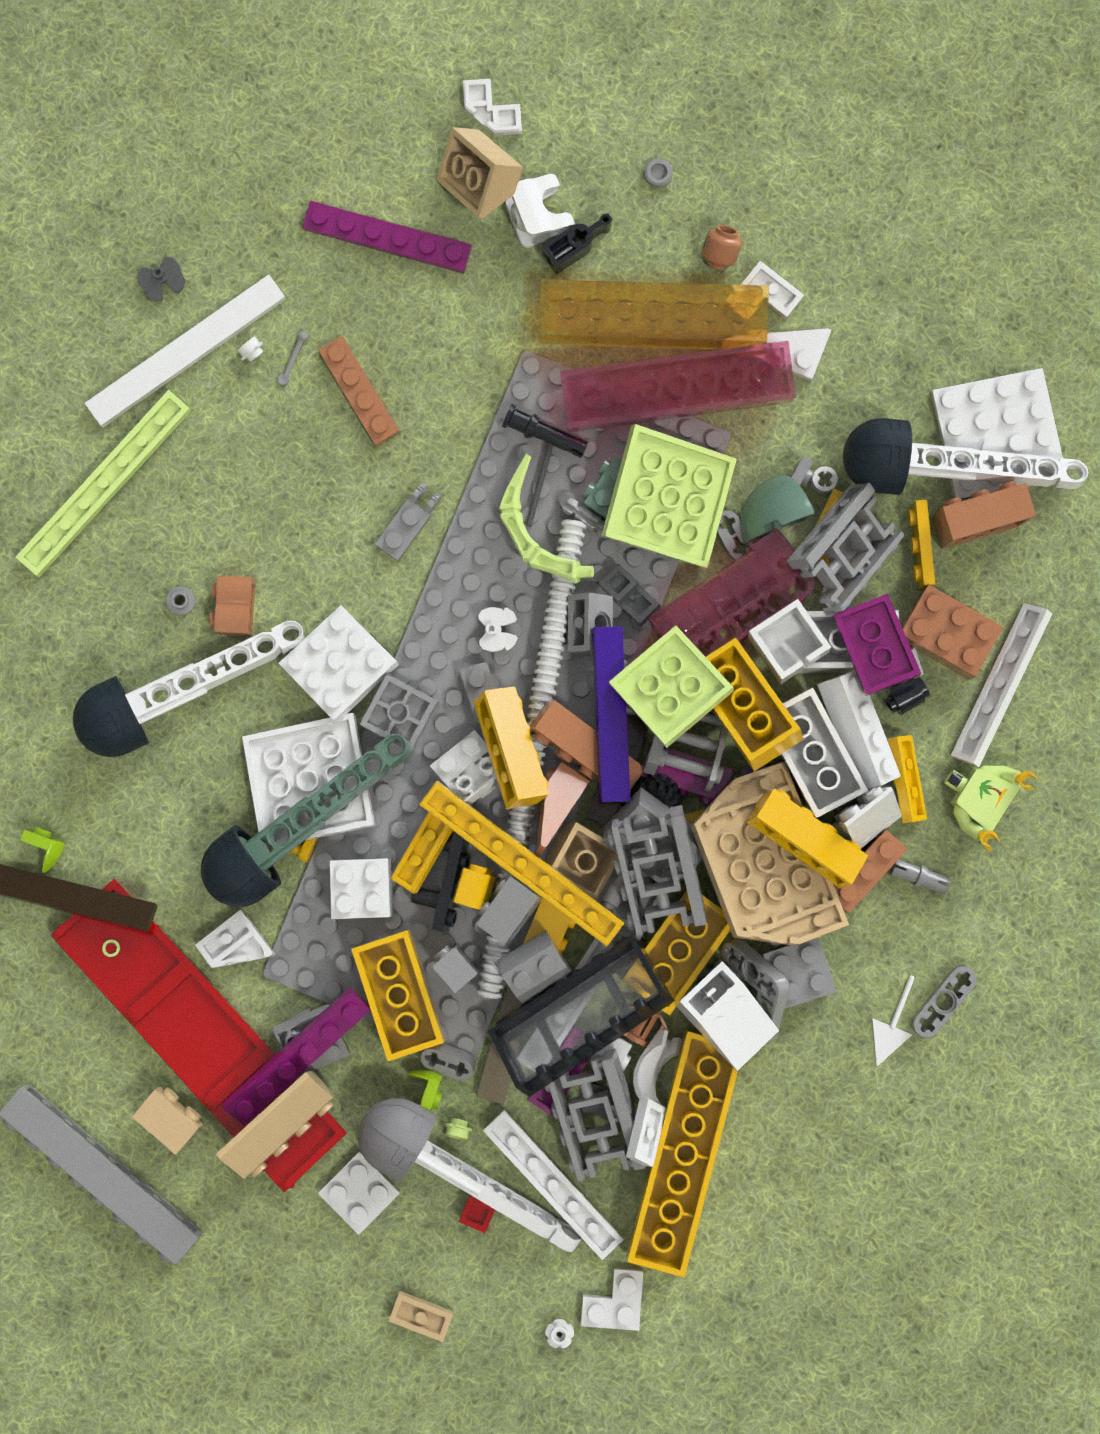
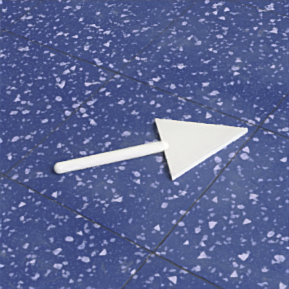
(886, 1036)

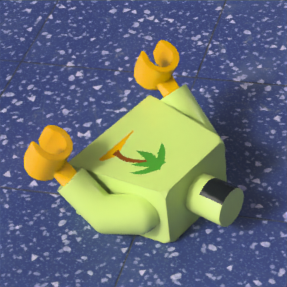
(984, 798)

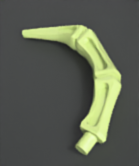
(530, 550)

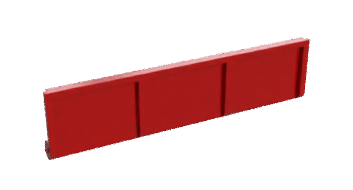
(186, 1025)

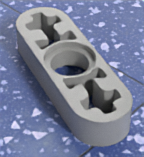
(955, 1001)

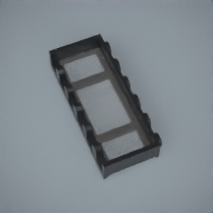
(580, 1015)

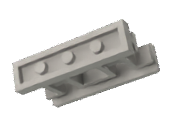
(828, 537)
(680, 867)
(619, 1112)

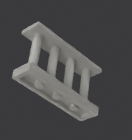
(659, 757)

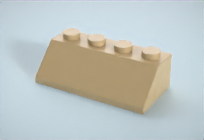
(276, 1125)

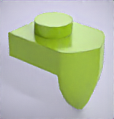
(41, 838)
(431, 1095)

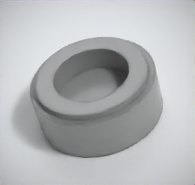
(658, 173)

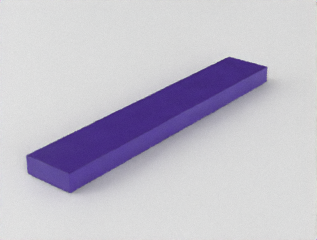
(610, 716)

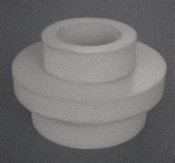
(182, 609)

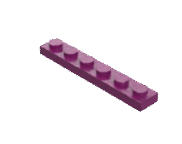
(387, 237)
(296, 1056)

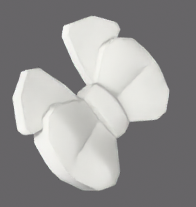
(494, 639)

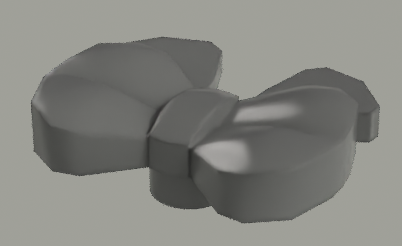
(168, 272)

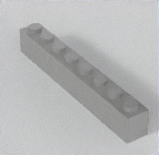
(100, 1173)

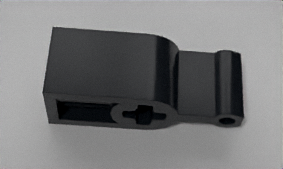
(563, 249)

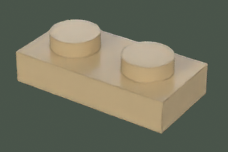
(421, 1316)

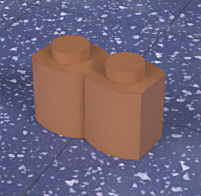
(233, 606)

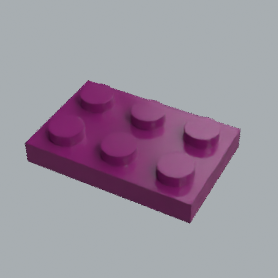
(876, 644)

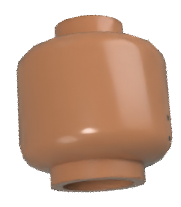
(721, 247)

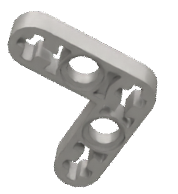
(769, 983)

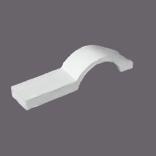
(650, 1112)

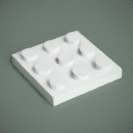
(338, 664)

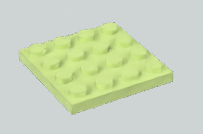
(669, 496)

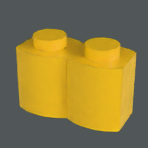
(474, 886)

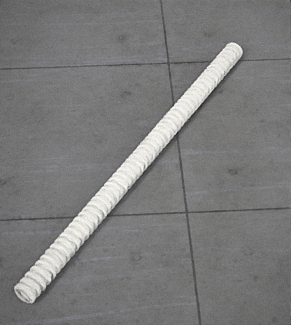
(542, 692)

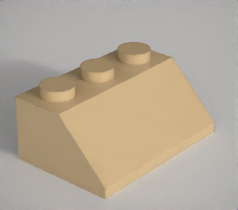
(478, 171)

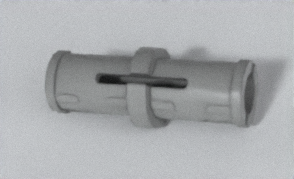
(921, 876)

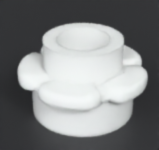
(250, 349)
(559, 1325)

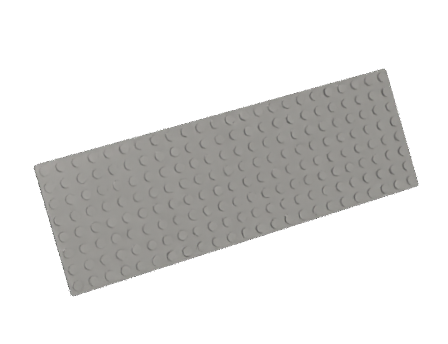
(471, 573)

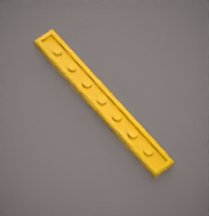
(522, 863)

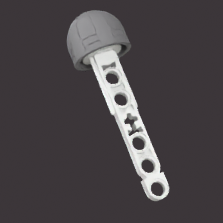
(397, 1135)

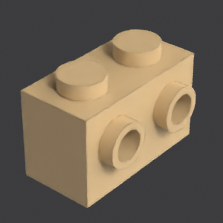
(168, 1119)

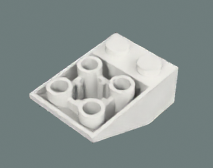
(869, 817)
(728, 1016)

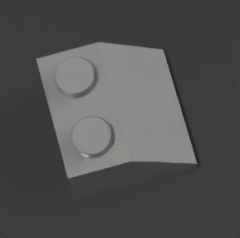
(533, 967)

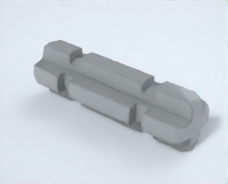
(584, 515)

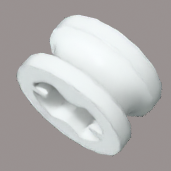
(815, 479)

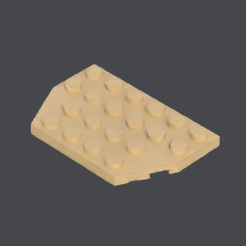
(757, 882)

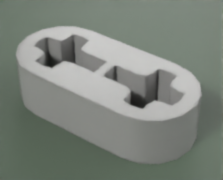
(727, 539)
(448, 1061)

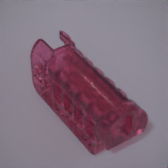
(735, 594)

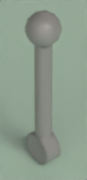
(283, 379)

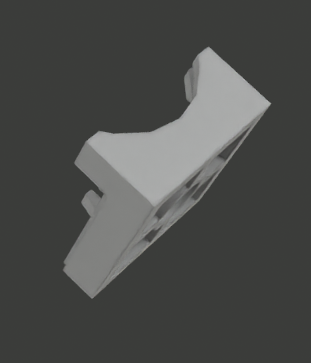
(399, 711)

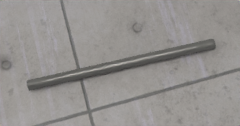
(539, 485)

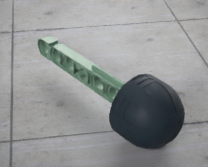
(241, 867)

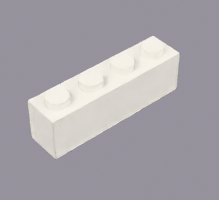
(859, 729)

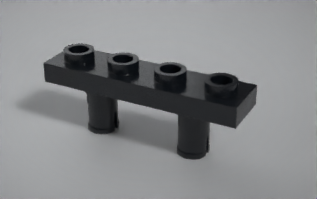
(443, 899)

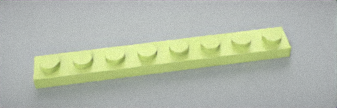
(103, 483)

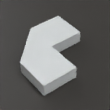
(496, 118)

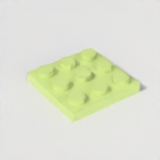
(671, 686)

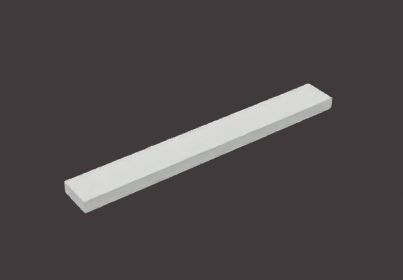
(185, 351)

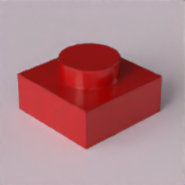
(476, 1214)

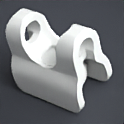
(530, 217)

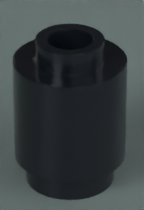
(906, 695)

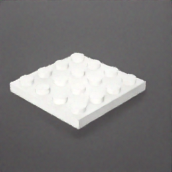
(997, 416)
(299, 761)

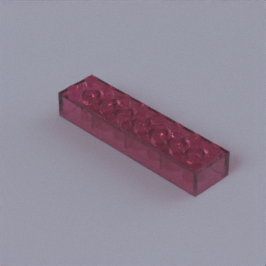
(677, 386)

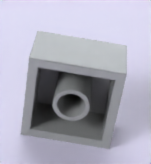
(804, 970)

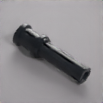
(534, 427)

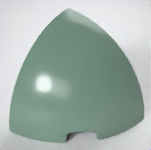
(773, 506)

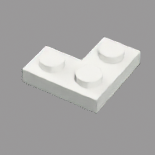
(782, 295)
(620, 1309)

